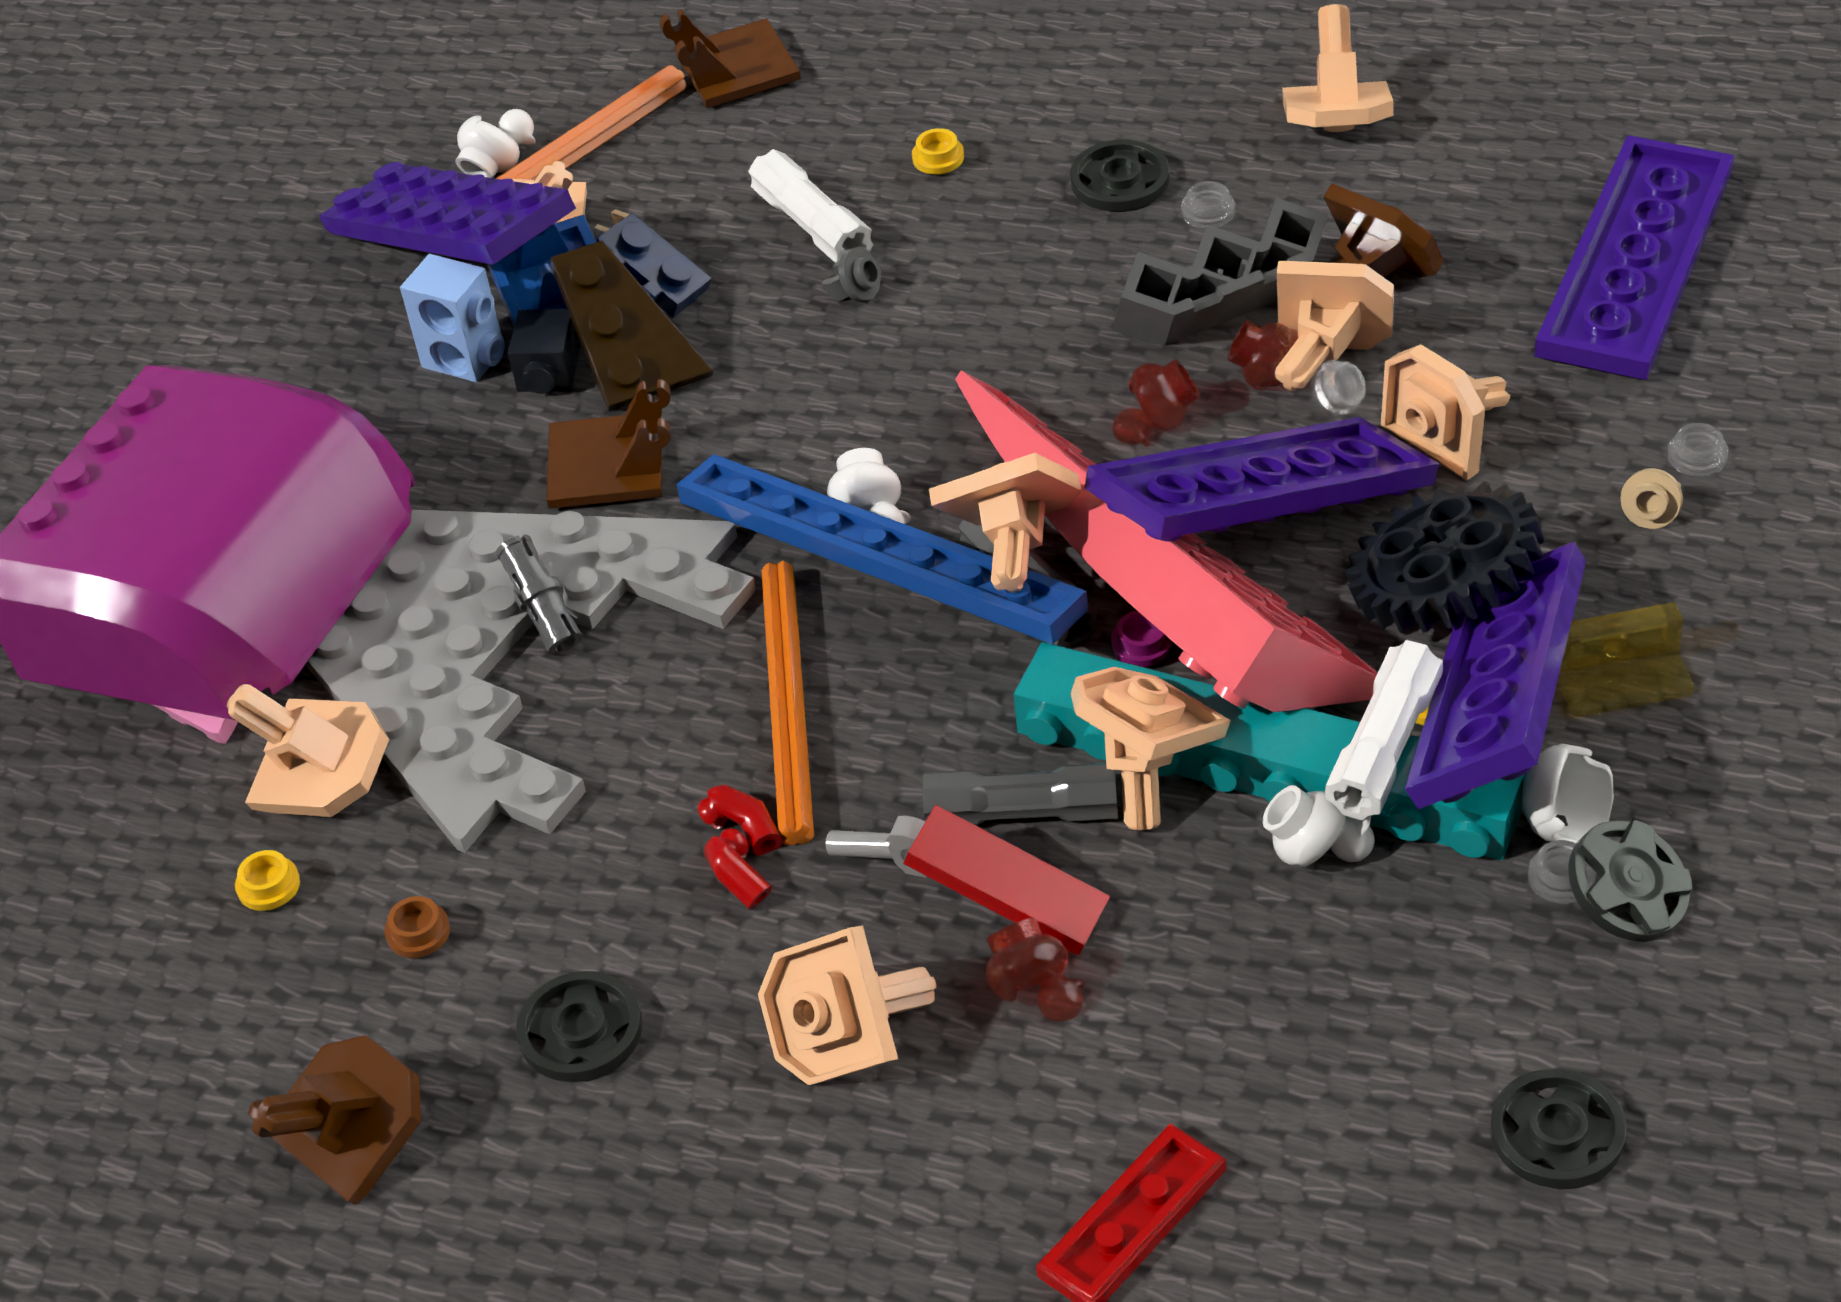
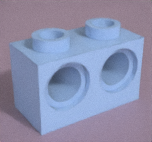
(453, 317)

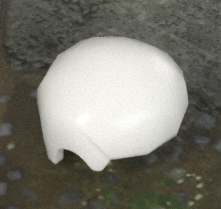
(1570, 786)

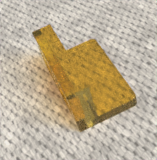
(1624, 661)

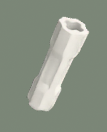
(790, 190)
(1368, 764)

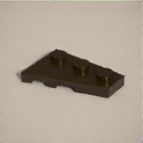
(622, 327)

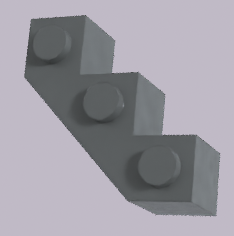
(1225, 281)

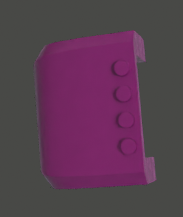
(198, 540)

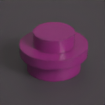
(1139, 641)

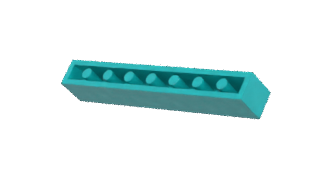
(1267, 753)

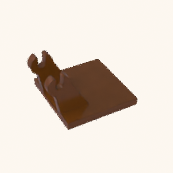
(730, 61)
(609, 455)

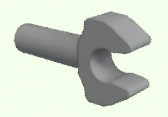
(878, 845)

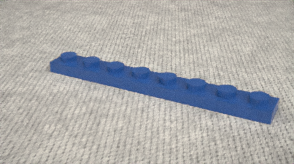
(880, 547)

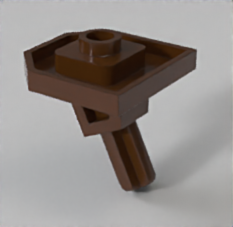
(1380, 235)
(345, 1114)

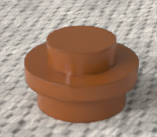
(416, 927)

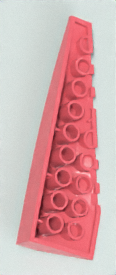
(1186, 588)

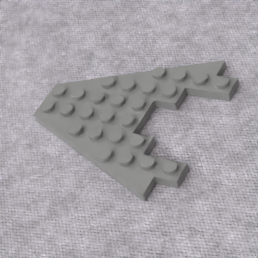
(448, 613)

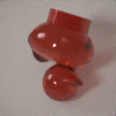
(1260, 351)
(1163, 399)
(1029, 959)

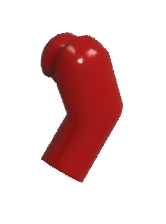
(747, 811)
(727, 860)

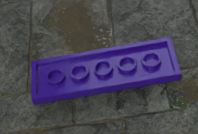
(446, 212)
(1635, 257)
(1259, 477)
(1498, 685)

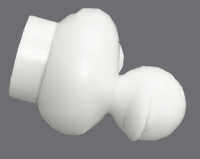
(493, 149)
(867, 484)
(1309, 825)

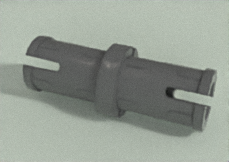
(538, 594)

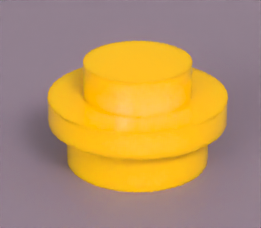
(937, 152)
(266, 880)

